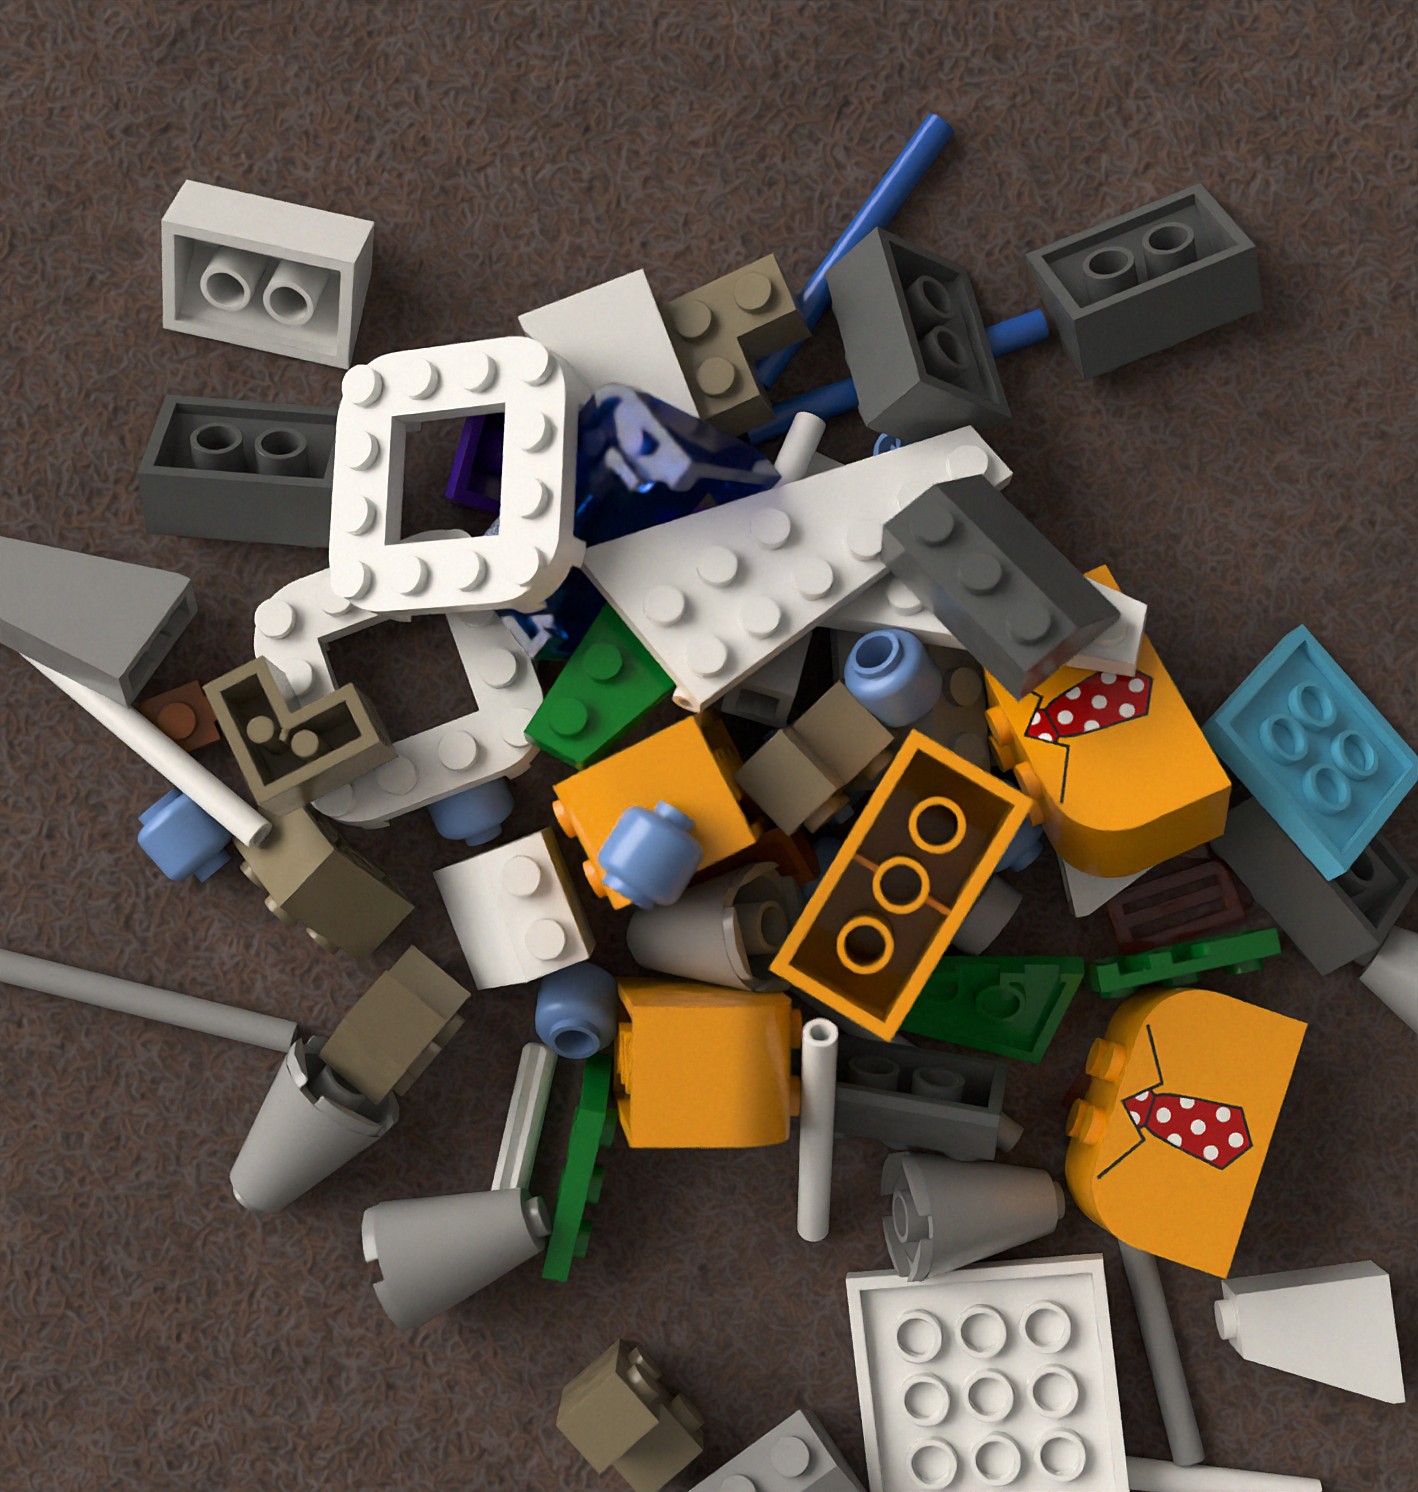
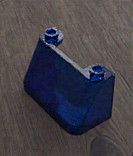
(634, 470)

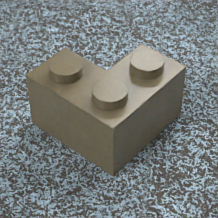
(727, 329)
(293, 750)
(811, 763)
(324, 883)
(396, 1027)
(629, 1420)

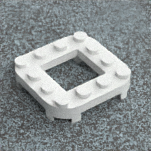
(538, 479)
(434, 764)

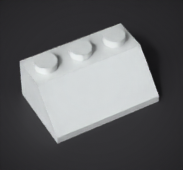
(265, 273)

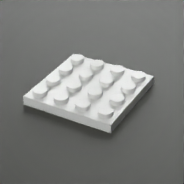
(989, 1378)

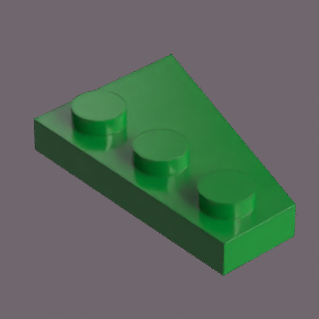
(599, 694)
(1180, 962)
(996, 1002)
(581, 1178)

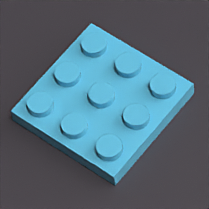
(1313, 752)

